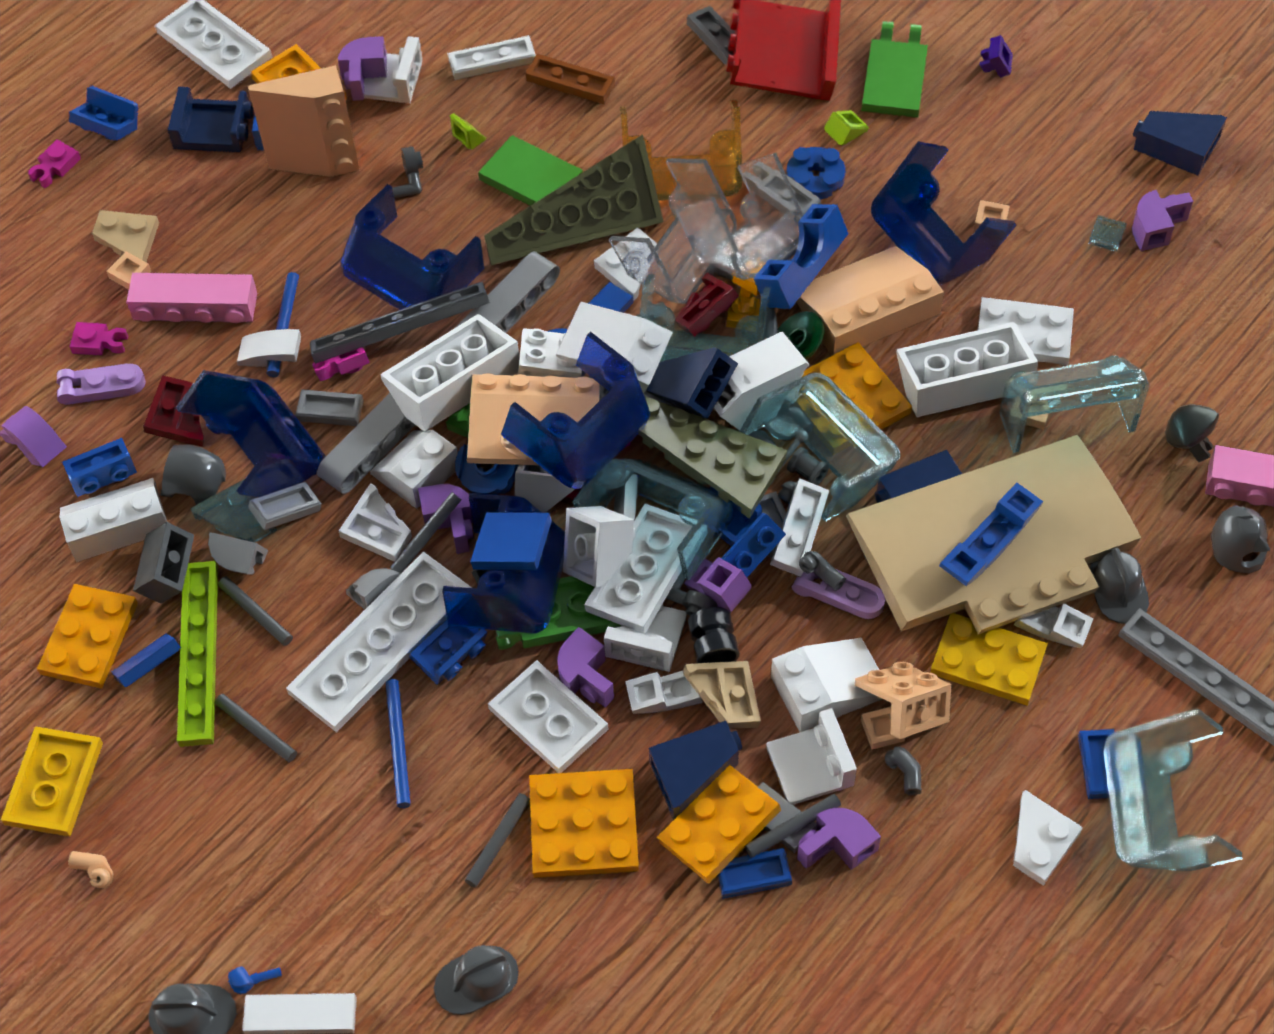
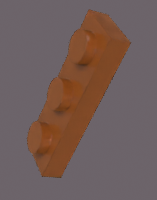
(570, 78)

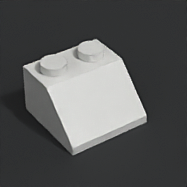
(416, 463)
(596, 543)

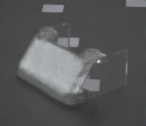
(769, 216)
(672, 260)

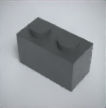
(163, 562)

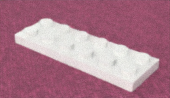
(375, 643)

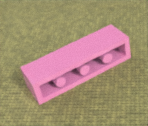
(192, 297)
(1241, 476)

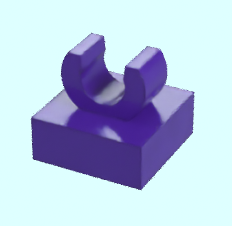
(997, 57)

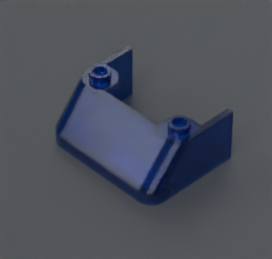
(914, 226)
(395, 272)
(260, 425)
(581, 449)
(509, 598)

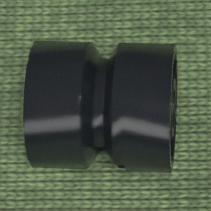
(713, 636)

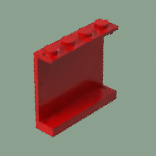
(784, 48)

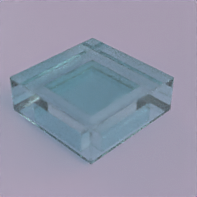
(1107, 233)

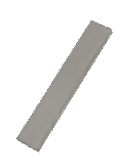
(1201, 673)

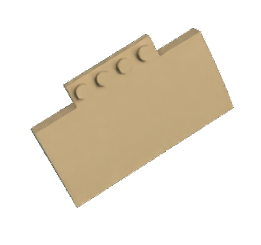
(1036, 572)

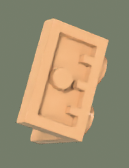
(916, 697)

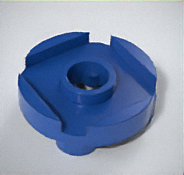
(820, 159)
(495, 481)

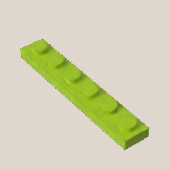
(198, 655)

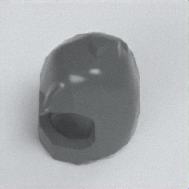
(192, 473)
(1238, 534)

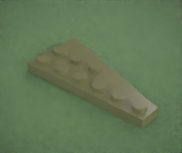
(597, 203)
(714, 454)

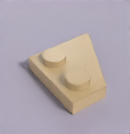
(126, 232)
(726, 691)

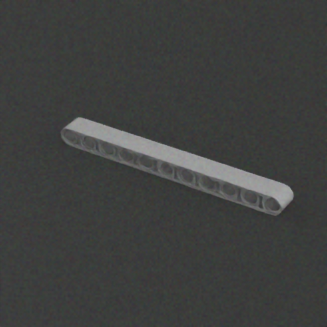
(386, 422)

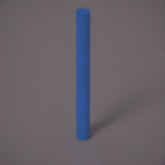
(284, 316)
(397, 744)

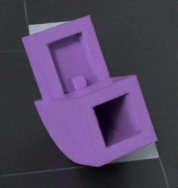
(362, 60)
(1156, 216)
(32, 436)
(460, 519)
(721, 582)
(578, 667)
(844, 832)

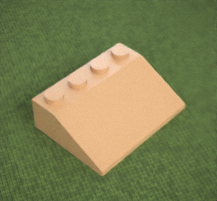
(305, 123)
(872, 299)
(538, 395)

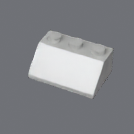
(112, 519)

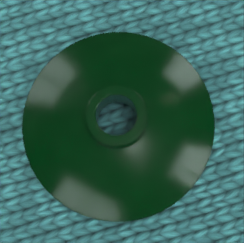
(804, 331)

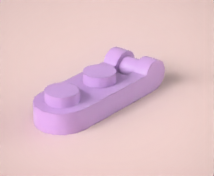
(99, 383)
(853, 597)

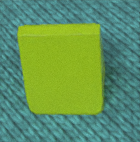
(845, 126)
(466, 132)

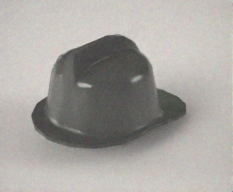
(1120, 586)
(476, 979)
(192, 1010)

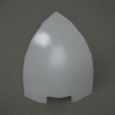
(236, 553)
(371, 585)

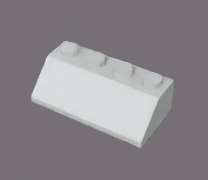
(963, 368)
(440, 375)

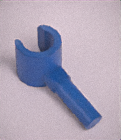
(242, 982)

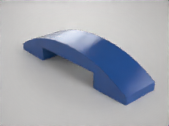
(992, 536)

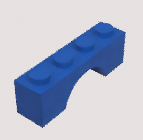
(819, 237)

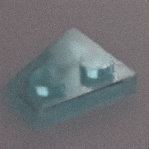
(231, 515)

